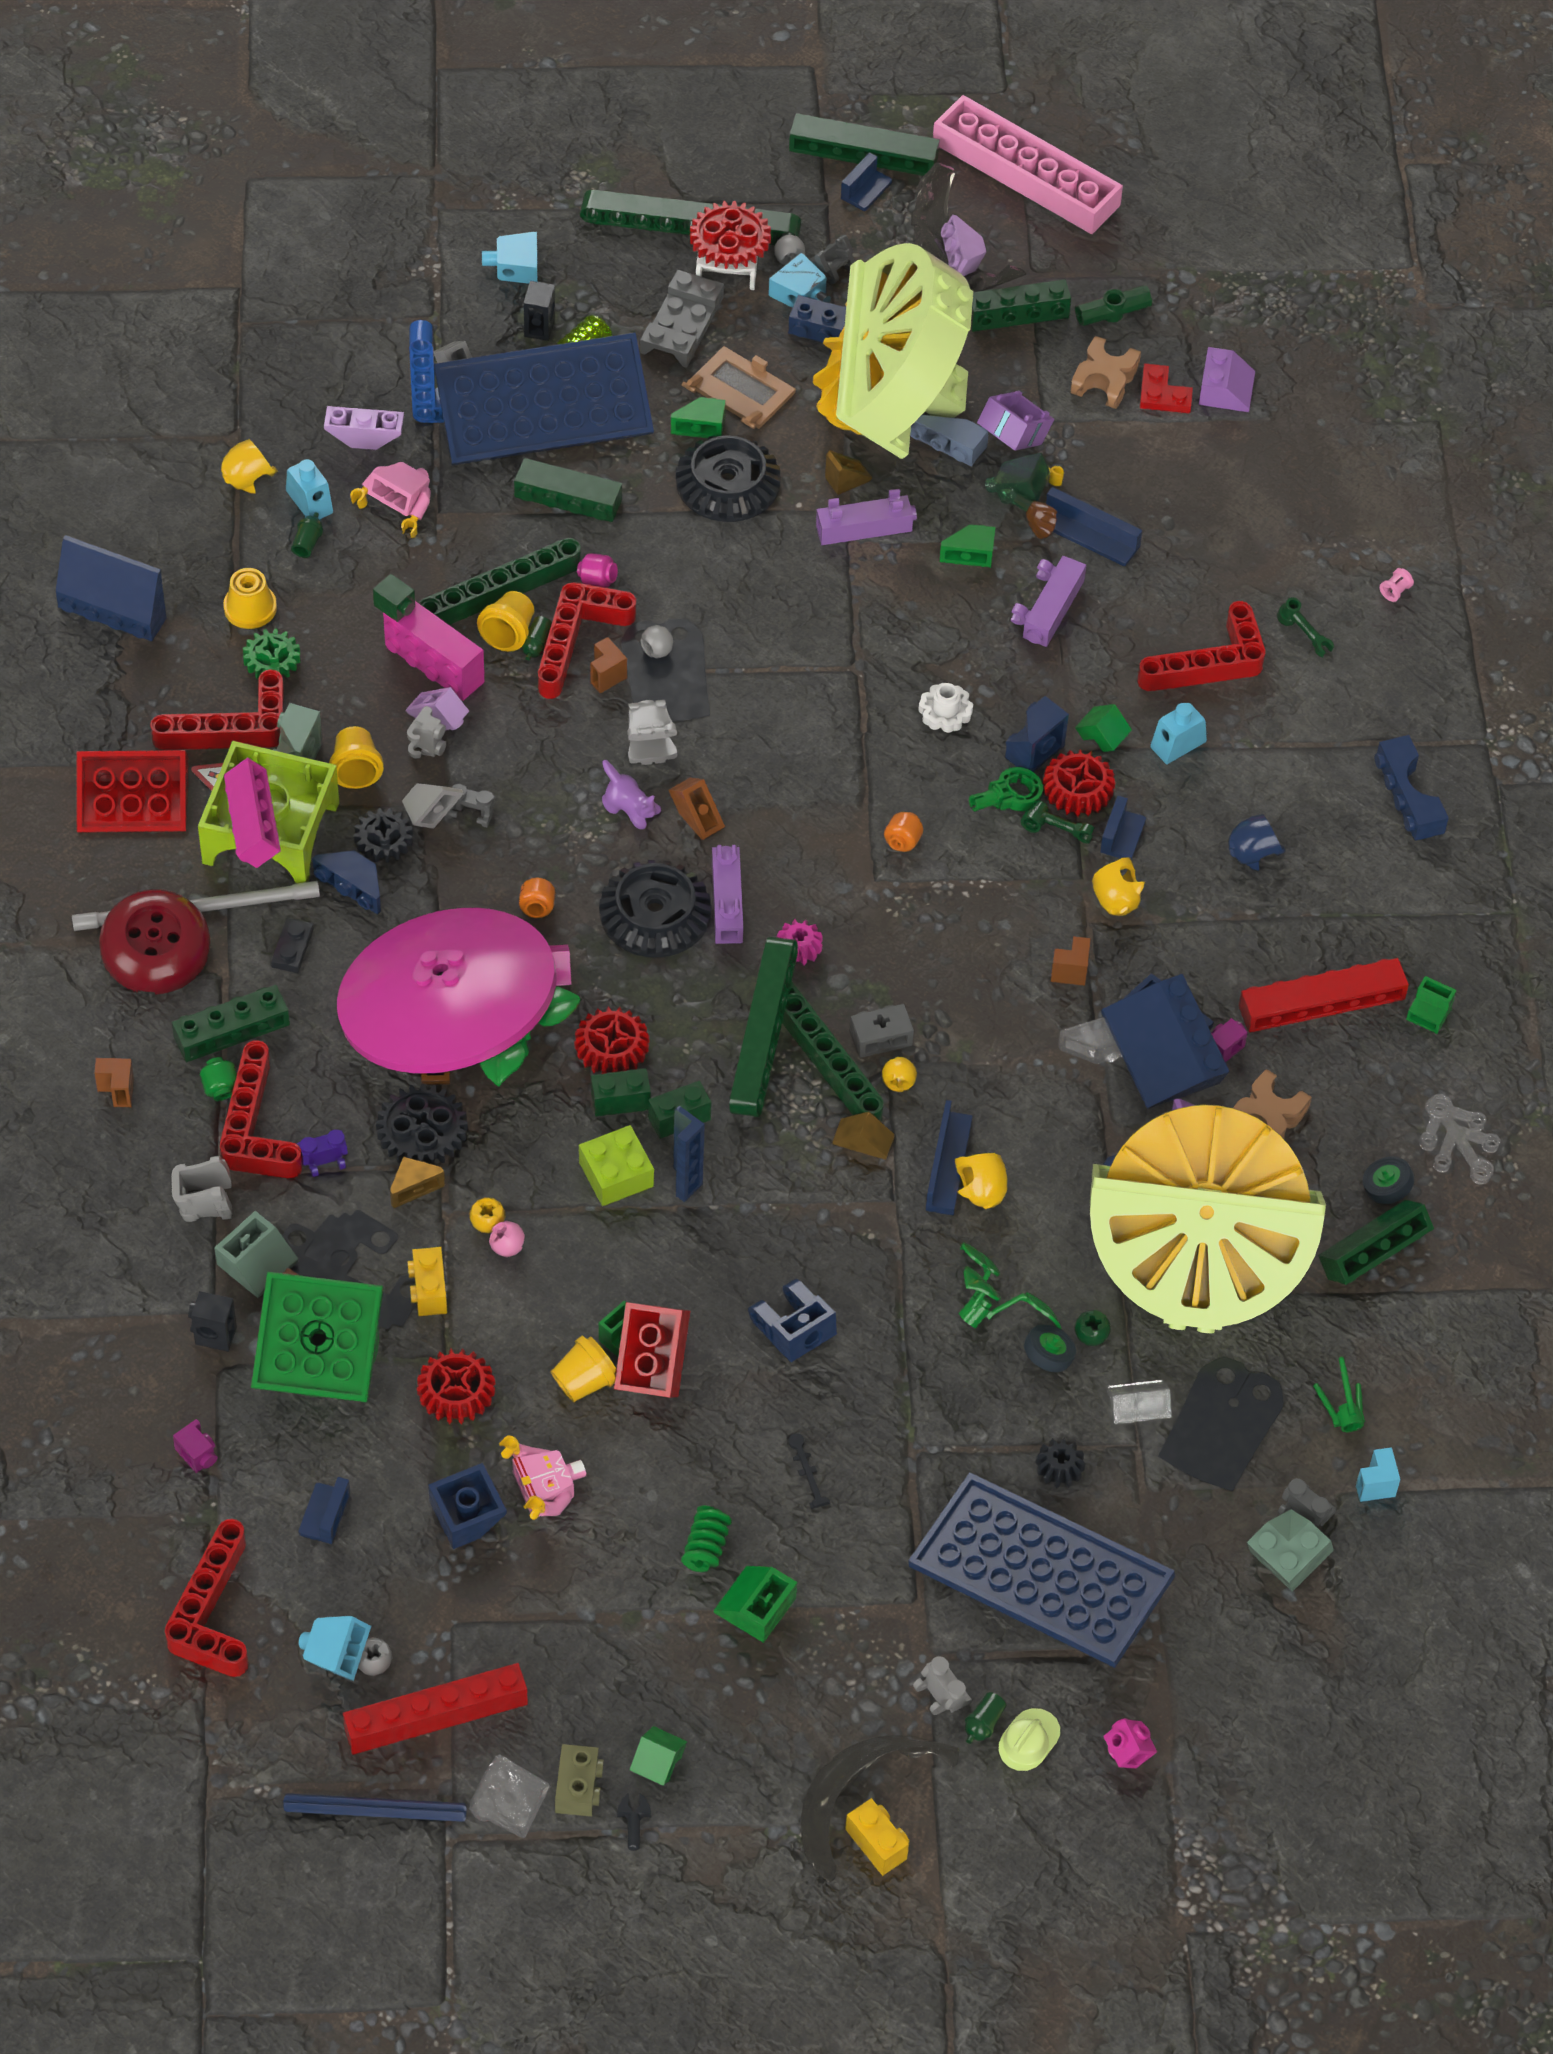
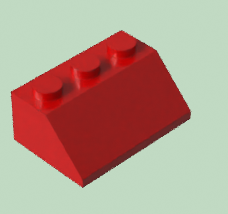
(652, 1350)

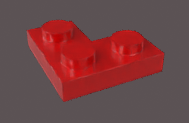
(1159, 395)

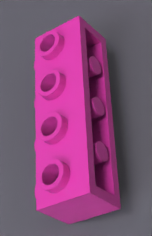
(252, 813)

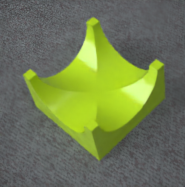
(299, 795)

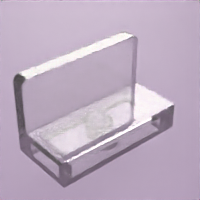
(1140, 1401)

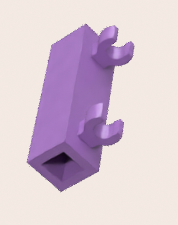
(865, 519)
(1053, 602)
(727, 894)

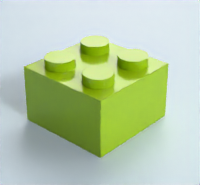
(616, 1165)

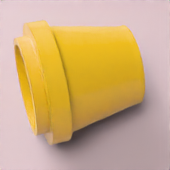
(249, 600)
(506, 621)
(356, 758)
(584, 1369)

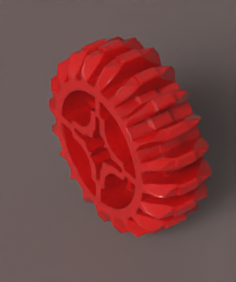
(1089, 794)
(599, 1030)
(456, 1371)

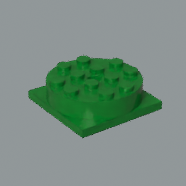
(290, 1317)

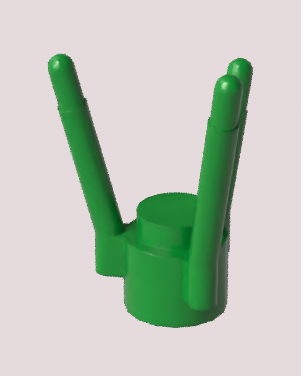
(1349, 1416)

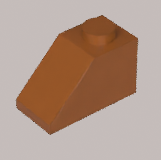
(697, 807)

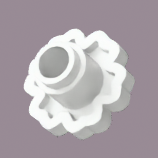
(945, 707)

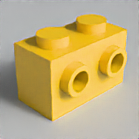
(429, 1281)
(877, 1836)

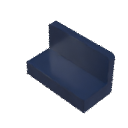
(864, 184)
(1122, 831)
(325, 1511)

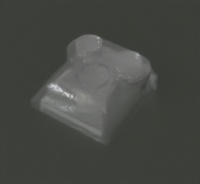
(508, 1796)

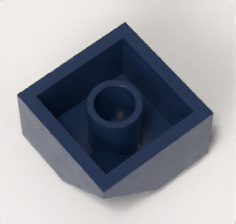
(1041, 736)
(466, 1505)

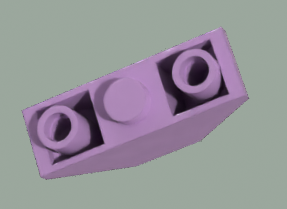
(963, 245)
(363, 426)

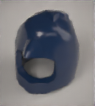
(1253, 841)

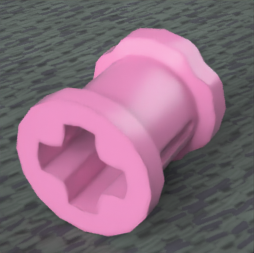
(1396, 584)

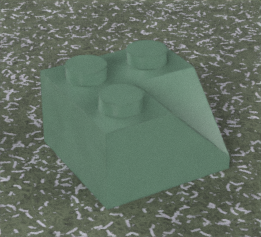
(300, 731)
(1290, 1547)

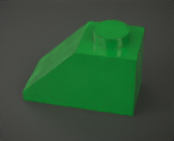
(699, 418)
(969, 546)

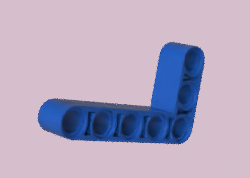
(425, 396)

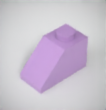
(444, 704)

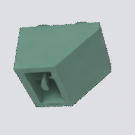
(253, 1251)

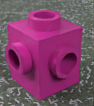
(1129, 1743)

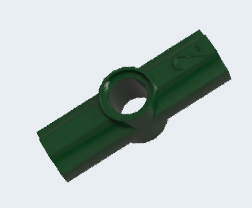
(1113, 305)

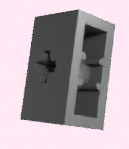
(881, 1030)

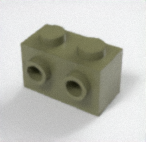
(577, 1780)

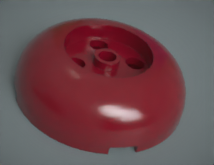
(175, 962)

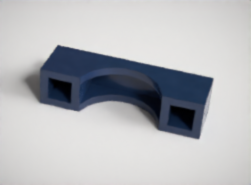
(1422, 813)

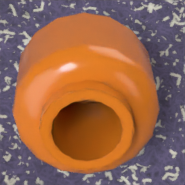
(903, 831)
(537, 897)

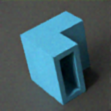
(1380, 1478)

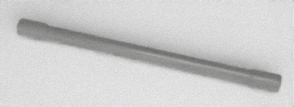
(295, 891)

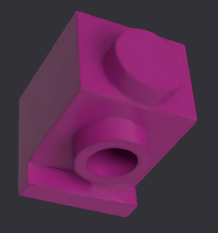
(1230, 1038)
(195, 1446)

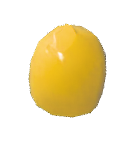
(244, 465)
(1117, 892)
(983, 1179)

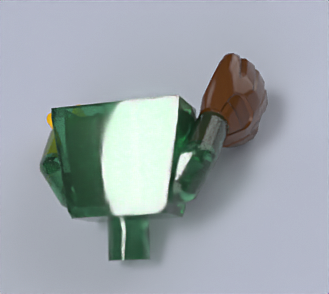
(1021, 484)

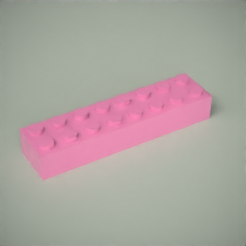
(1028, 164)

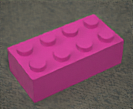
(436, 650)

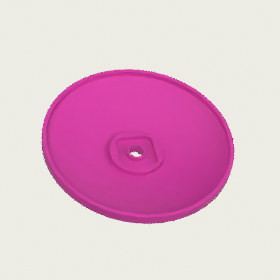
(486, 1000)

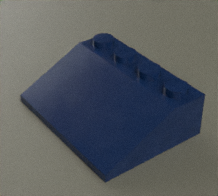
(110, 589)
(1165, 1042)

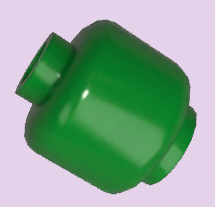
(218, 1078)

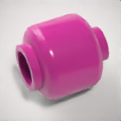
(597, 570)

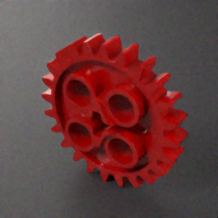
(730, 234)

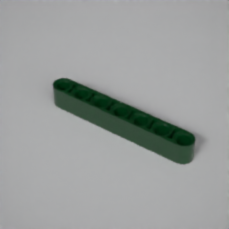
(517, 575)
(763, 1026)
(834, 1058)

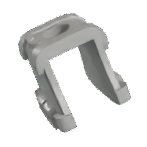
(650, 733)
(209, 1175)

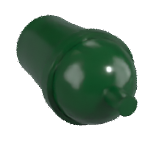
(307, 535)
(537, 637)
(985, 1716)

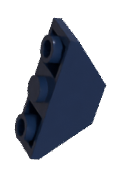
(351, 876)

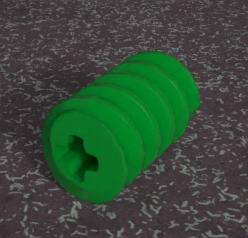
(706, 1539)

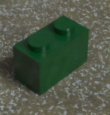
(620, 1092)
(690, 1097)

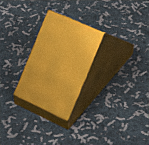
(845, 472)
(865, 1135)
(415, 1180)

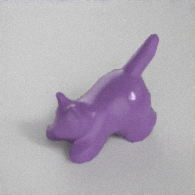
(625, 795)

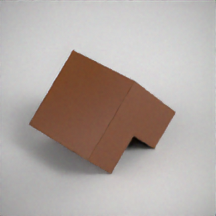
(608, 665)
(1071, 965)
(117, 1077)

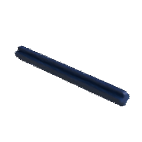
(375, 1807)

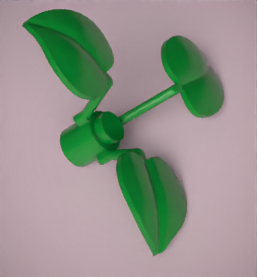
(509, 1061)
(979, 1305)

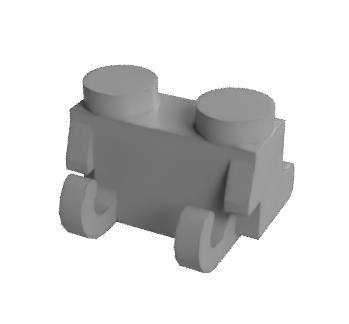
(426, 734)
(943, 1686)

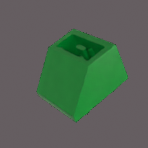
(758, 1600)

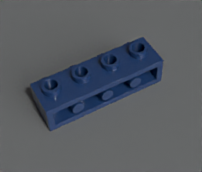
(815, 321)

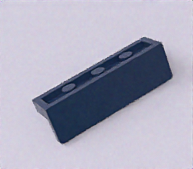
(1094, 528)
(688, 1153)
(944, 1176)

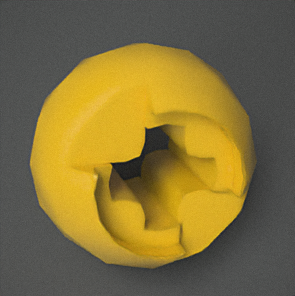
(899, 1074)
(489, 1207)

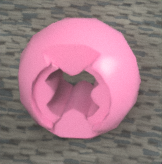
(507, 1238)

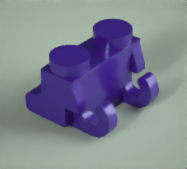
(323, 1150)

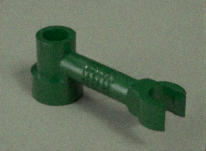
(1289, 614)
(1038, 816)

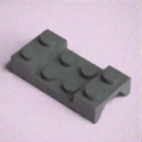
(683, 316)

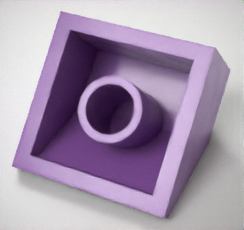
(1226, 381)

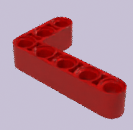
(577, 603)
(1213, 664)
(220, 729)
(246, 1117)
(205, 1600)

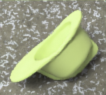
(1029, 1739)

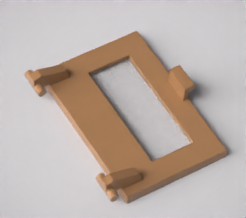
(743, 384)

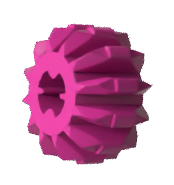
(807, 937)

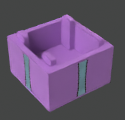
(1015, 420)

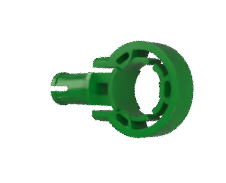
(1004, 797)

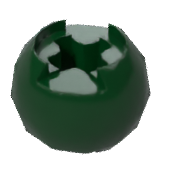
(1098, 1321)

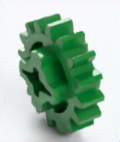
(271, 652)

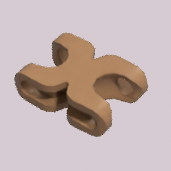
(1105, 372)
(1271, 1109)

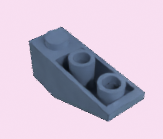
(952, 436)

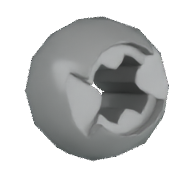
(788, 248)
(657, 641)
(376, 1665)

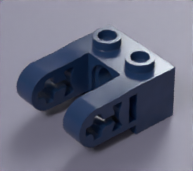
(801, 1331)

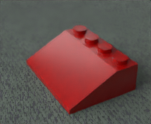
(132, 791)

